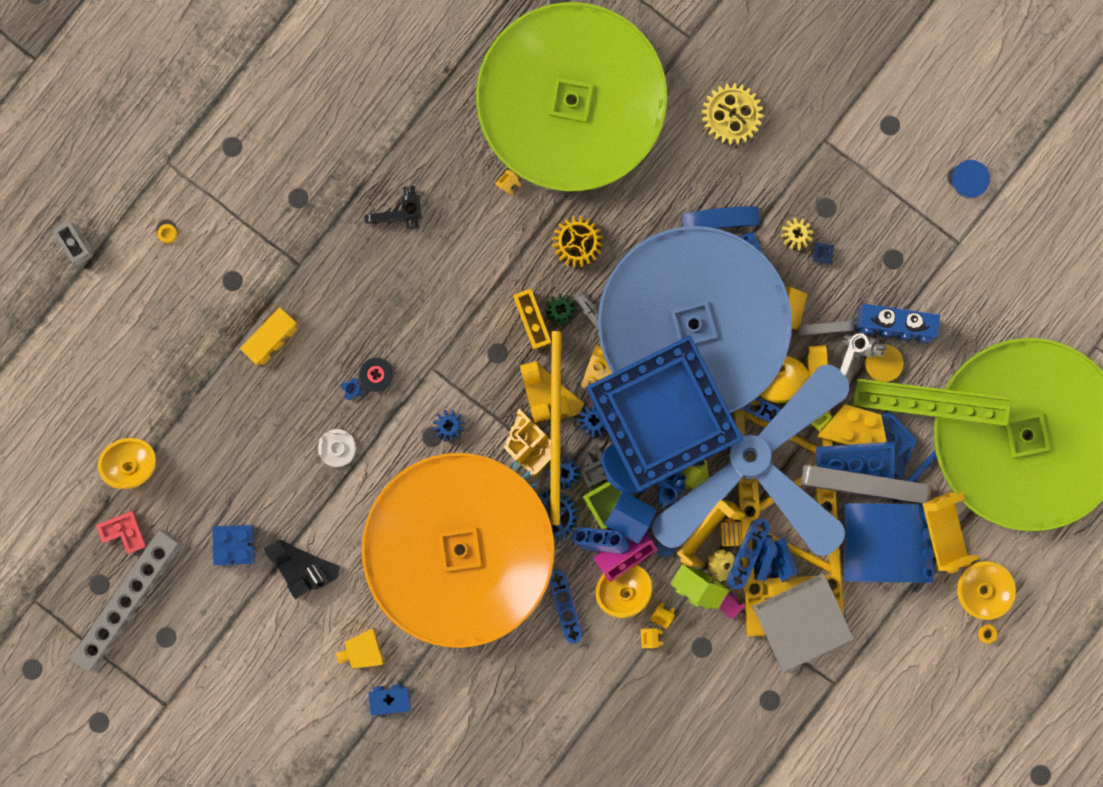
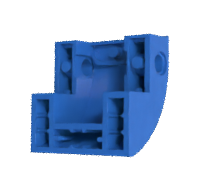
(887, 543)

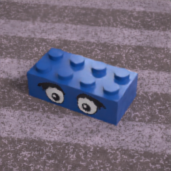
(897, 322)

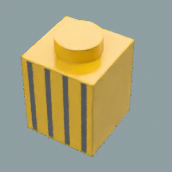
(730, 533)

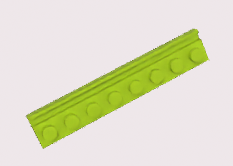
(933, 402)

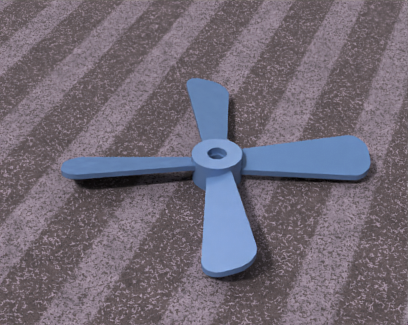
(811, 521)

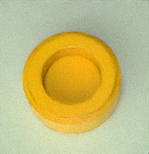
(167, 233)

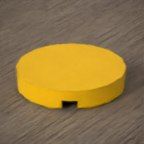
(886, 367)

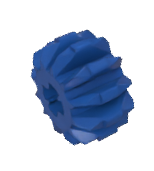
(588, 425)
(454, 429)
(568, 467)

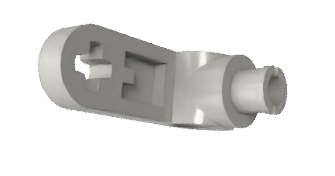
(854, 352)

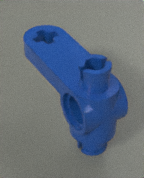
(671, 489)

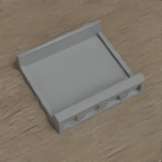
(803, 623)

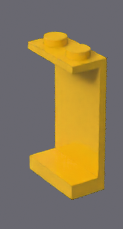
(705, 529)
(947, 533)

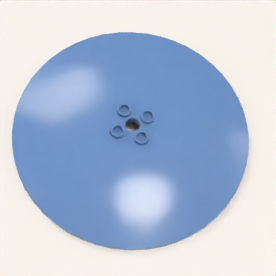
(703, 278)

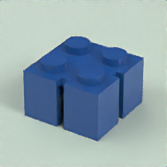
(231, 545)

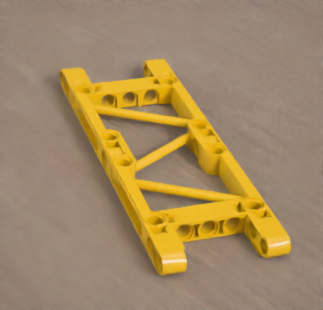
(749, 496)

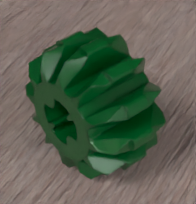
(563, 316)

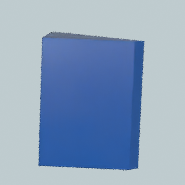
(630, 517)

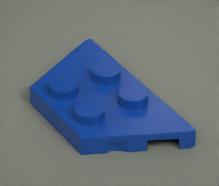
(902, 439)

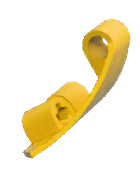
(538, 389)

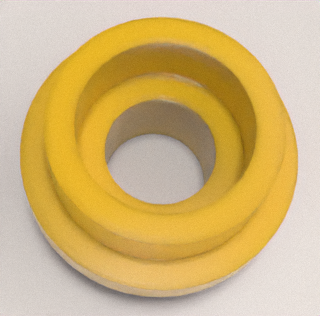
(994, 634)

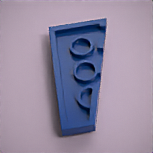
(866, 458)

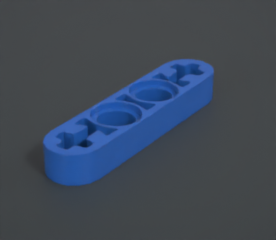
(751, 555)
(561, 607)

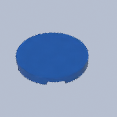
(616, 471)

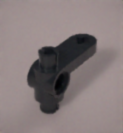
(408, 199)

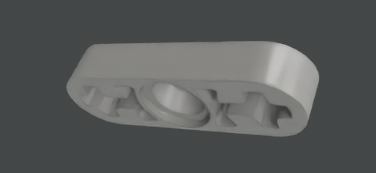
(826, 328)

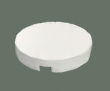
(337, 448)

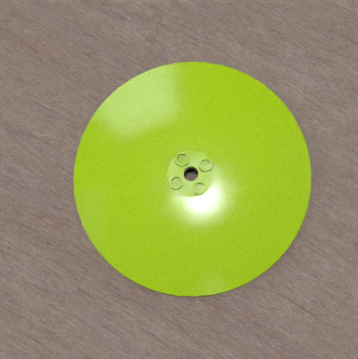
(580, 54)
(1038, 480)

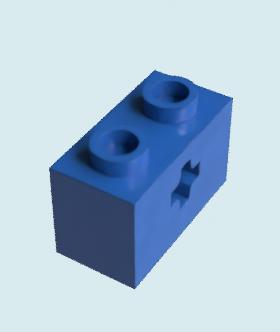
(380, 706)

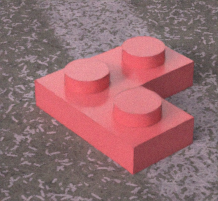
(124, 527)

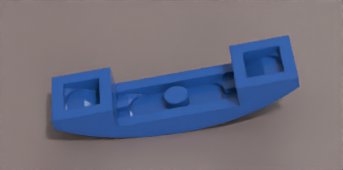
(723, 217)

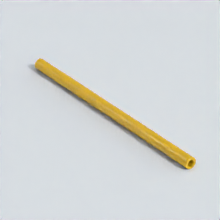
(555, 428)

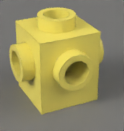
(720, 564)

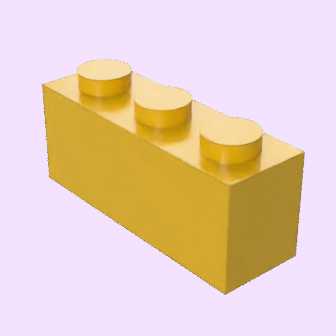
(532, 319)
(269, 337)

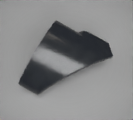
(300, 568)

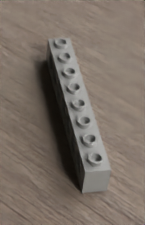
(82, 654)

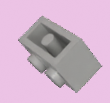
(72, 243)

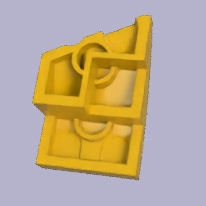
(529, 445)

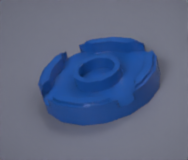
(970, 179)

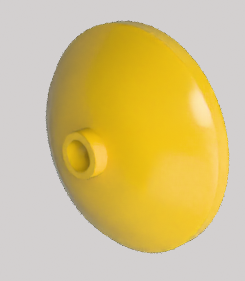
(787, 381)
(123, 456)
(999, 593)
(612, 594)

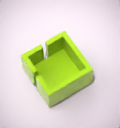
(601, 502)
(699, 587)

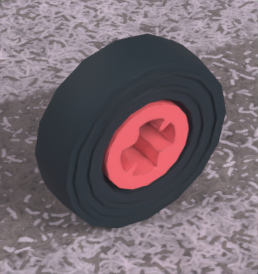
(367, 379)

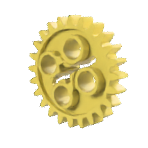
(722, 128)

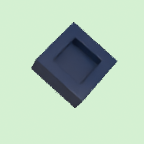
(823, 253)

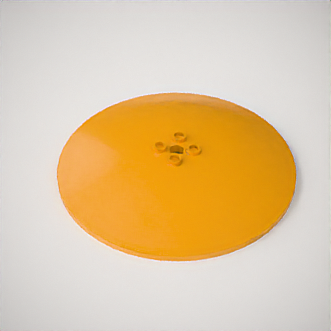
(414, 560)

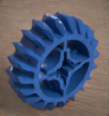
(567, 507)

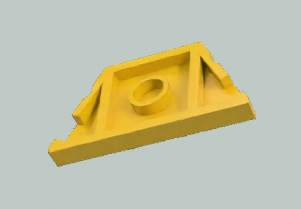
(854, 427)

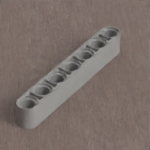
(866, 485)

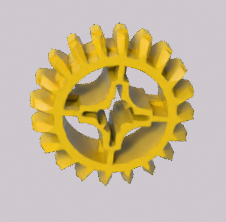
(585, 237)

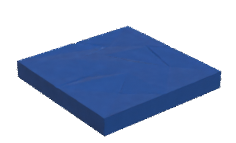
(664, 413)

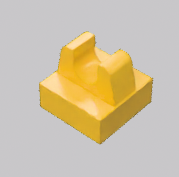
(506, 181)
(662, 617)
(649, 638)

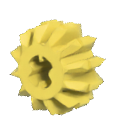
(803, 232)

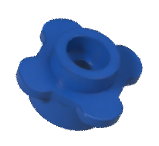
(357, 390)

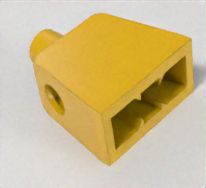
(362, 651)

